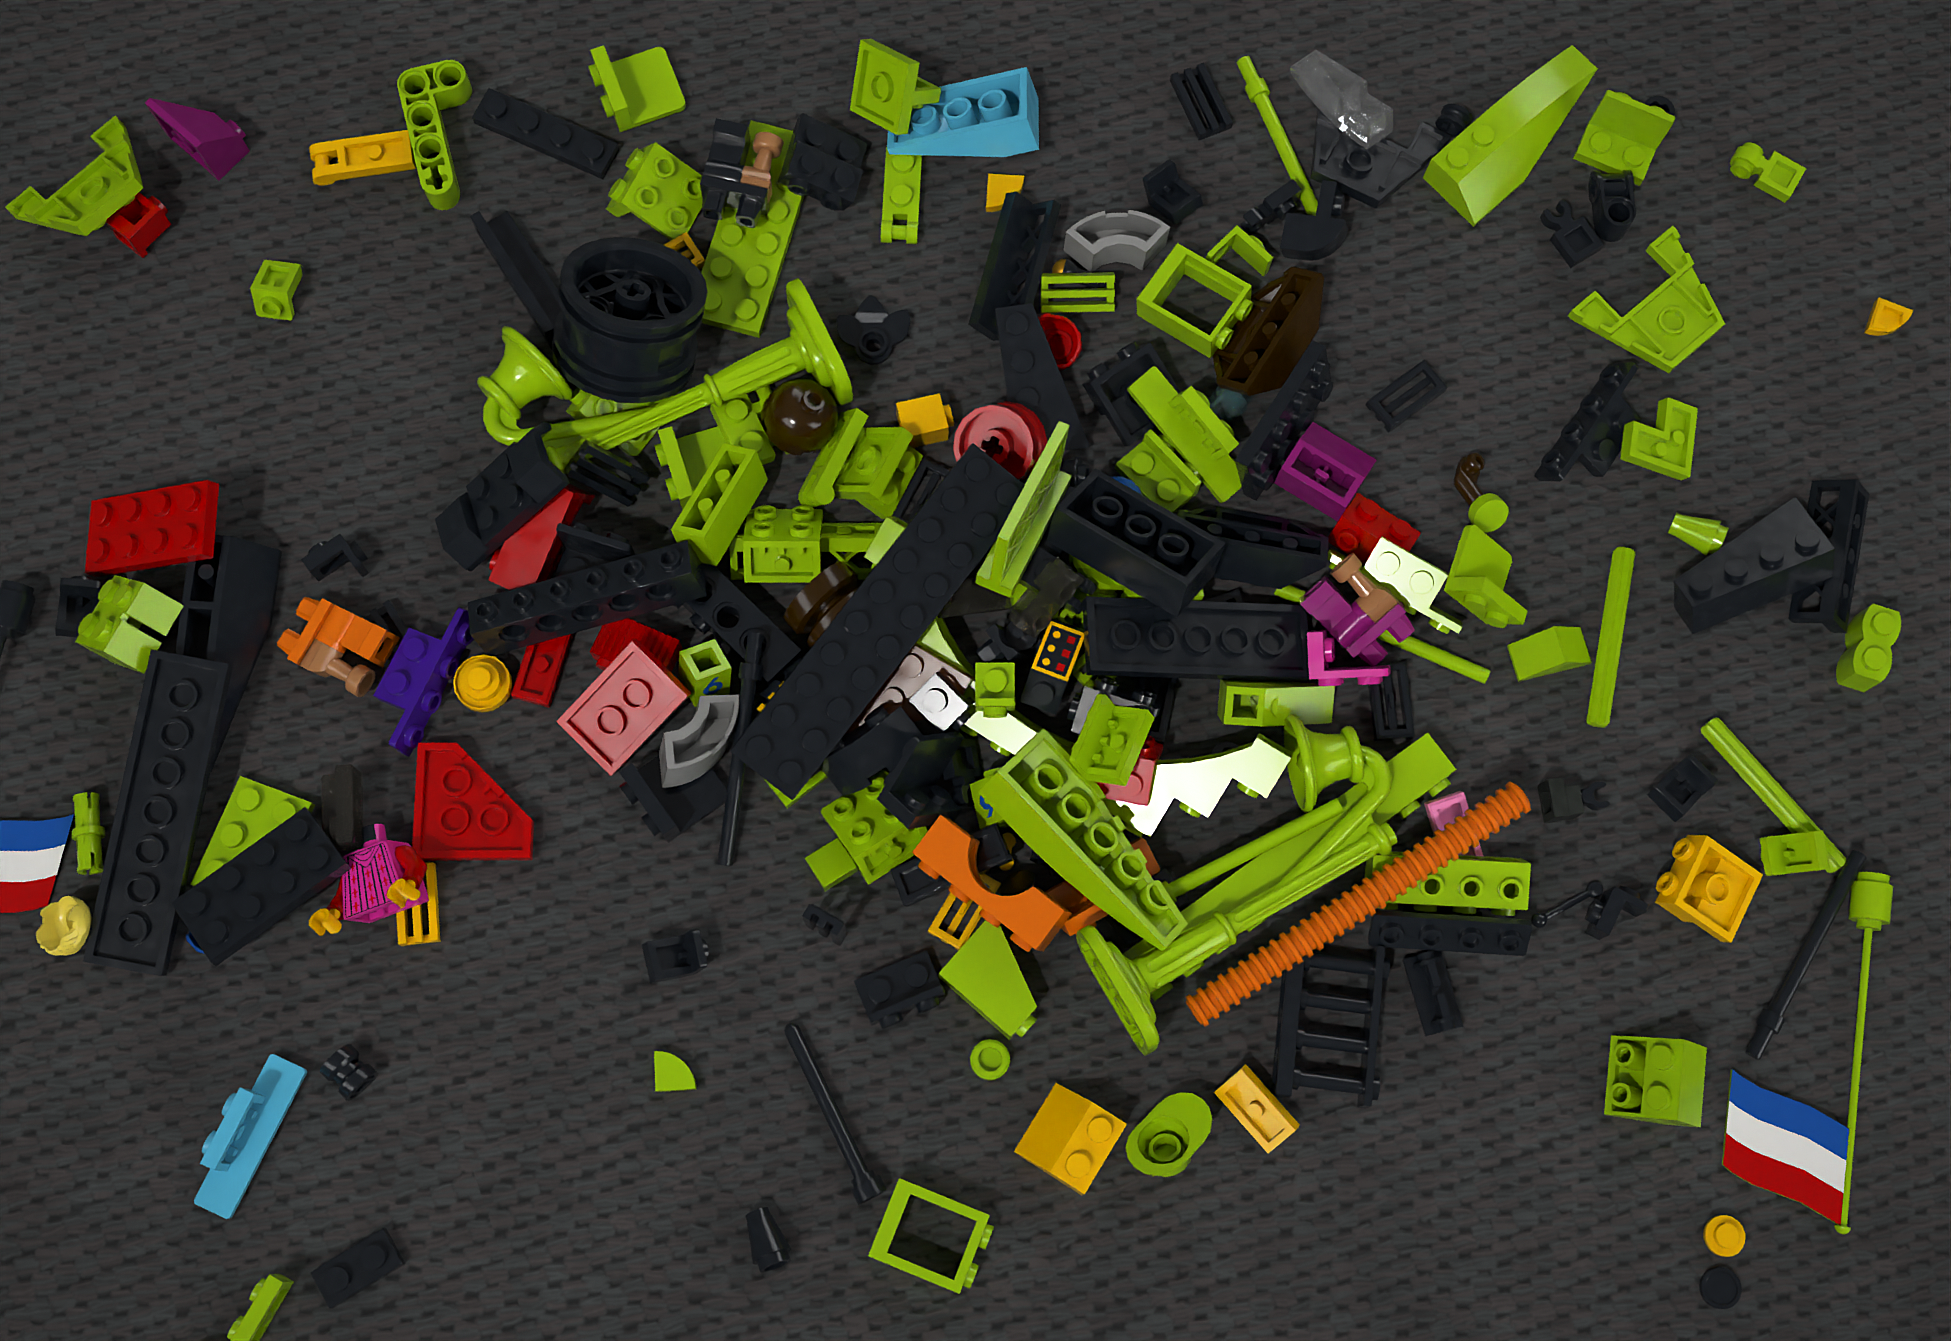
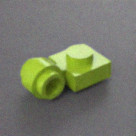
(1776, 175)

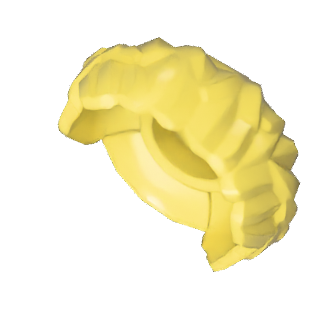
(64, 926)

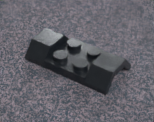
(500, 500)

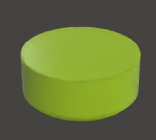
(1488, 512)
(990, 1059)

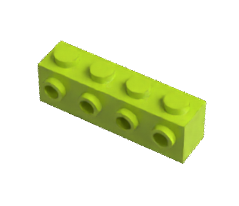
(1466, 885)

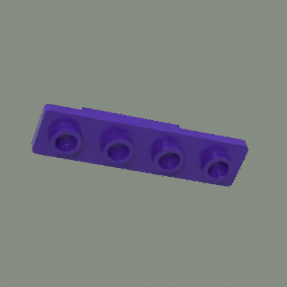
(420, 676)

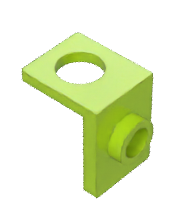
(1247, 246)

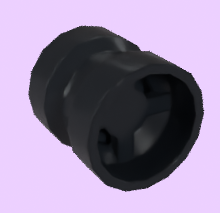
(348, 1072)

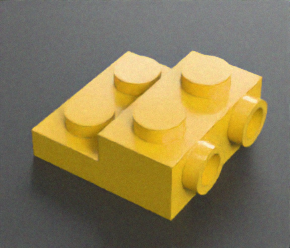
(1708, 886)

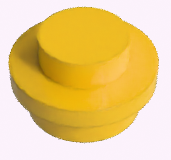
(1724, 1235)

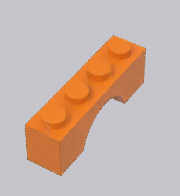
(953, 855)

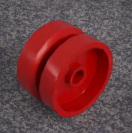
(1015, 426)

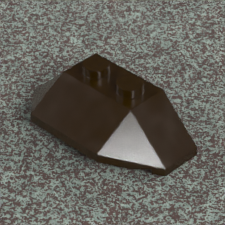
(1272, 335)

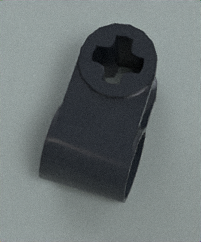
(1612, 197)

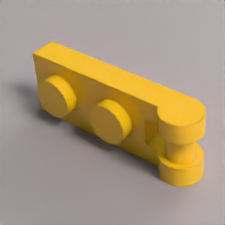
(361, 157)

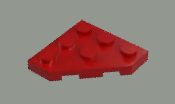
(464, 811)

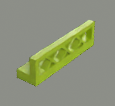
(834, 539)

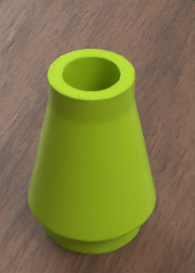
(1699, 533)

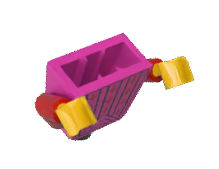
(381, 882)

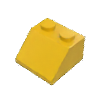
(1070, 1138)

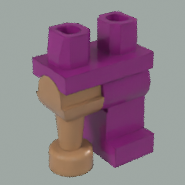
(1362, 621)

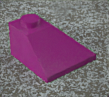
(201, 135)

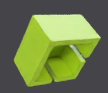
(118, 616)

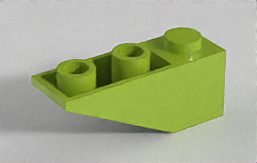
(1272, 701)

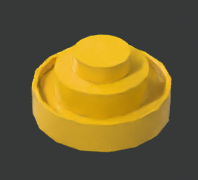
(482, 683)

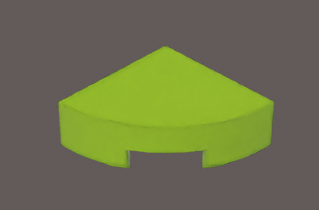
(672, 1073)

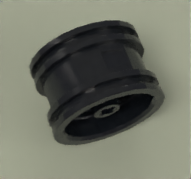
(628, 319)

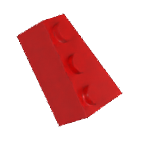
(535, 547)

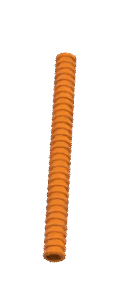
(1358, 903)

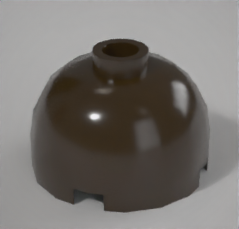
(800, 416)

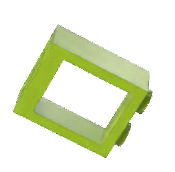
(1186, 262)
(979, 1237)

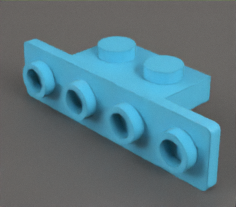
(245, 1135)

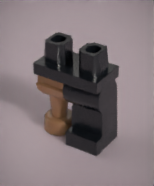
(731, 182)

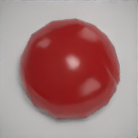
(1063, 339)

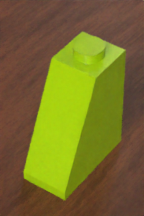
(991, 981)

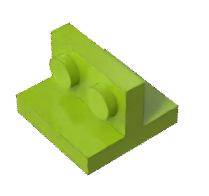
(889, 87)
(879, 470)

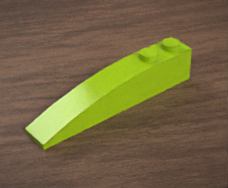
(1508, 138)
(1080, 839)

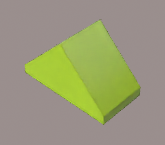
(1549, 652)

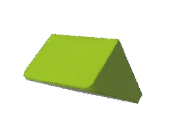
(831, 864)

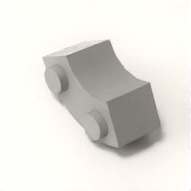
(1116, 237)
(700, 743)

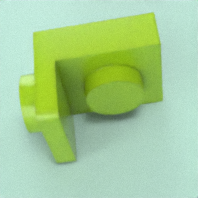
(274, 289)
(994, 689)

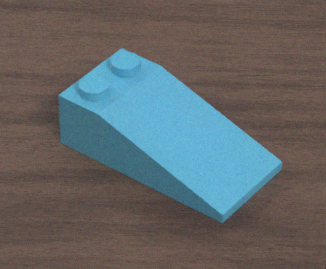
(975, 119)

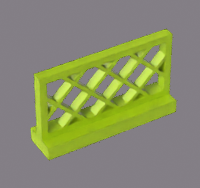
(1027, 519)

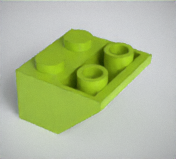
(1656, 1080)

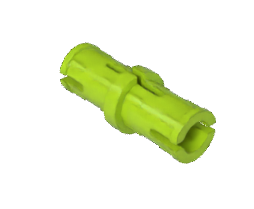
(88, 833)

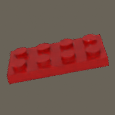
(152, 528)

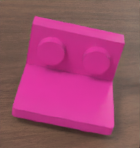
(1322, 651)

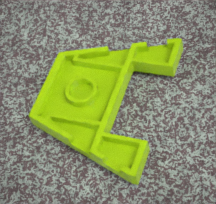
(91, 194)
(1668, 321)

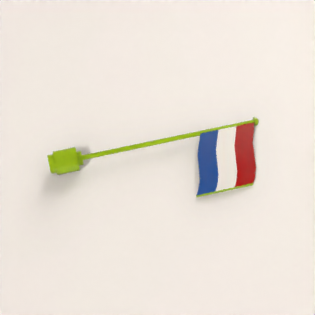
(1789, 1143)

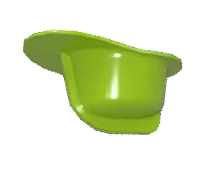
(1169, 1135)

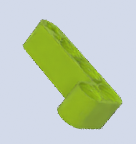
(432, 137)

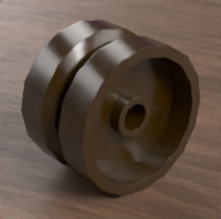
(821, 600)

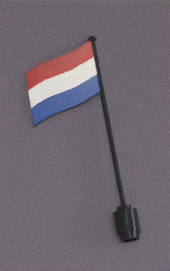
(28, 849)

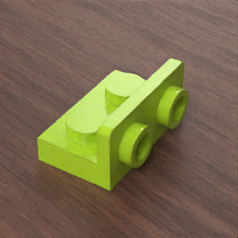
(1160, 472)

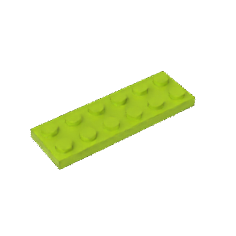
(748, 261)

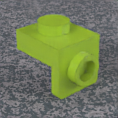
(1794, 853)

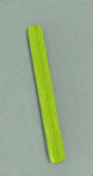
(1610, 637)
(1766, 786)

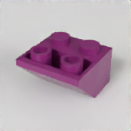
(1324, 471)

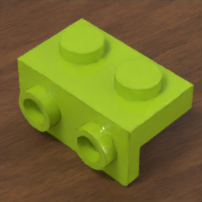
(1110, 741)

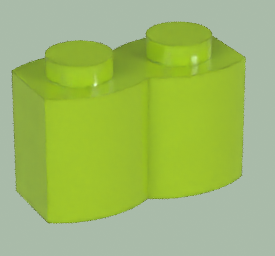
(1868, 648)

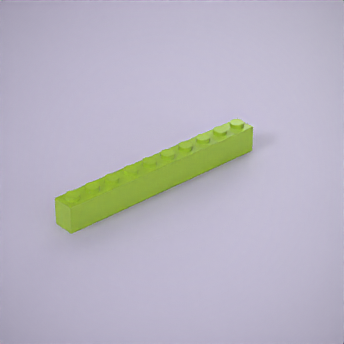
(1414, 773)

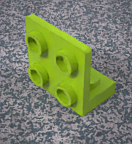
(1623, 135)
(782, 544)
(871, 831)

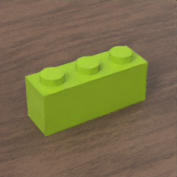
(720, 502)

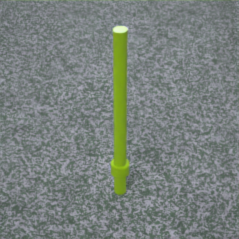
(1258, 92)
(1412, 645)
(1253, 849)

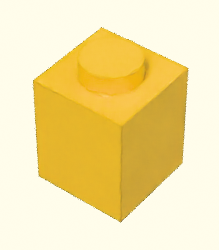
(925, 419)

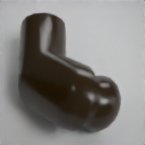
(1467, 477)

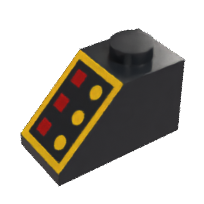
(1053, 666)

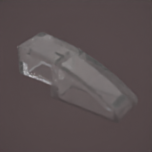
(1343, 99)

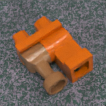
(327, 638)

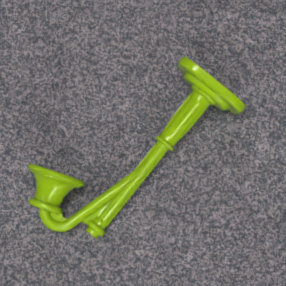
(529, 375)
(1314, 765)

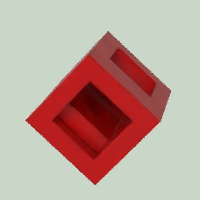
(139, 223)

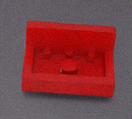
(1364, 525)

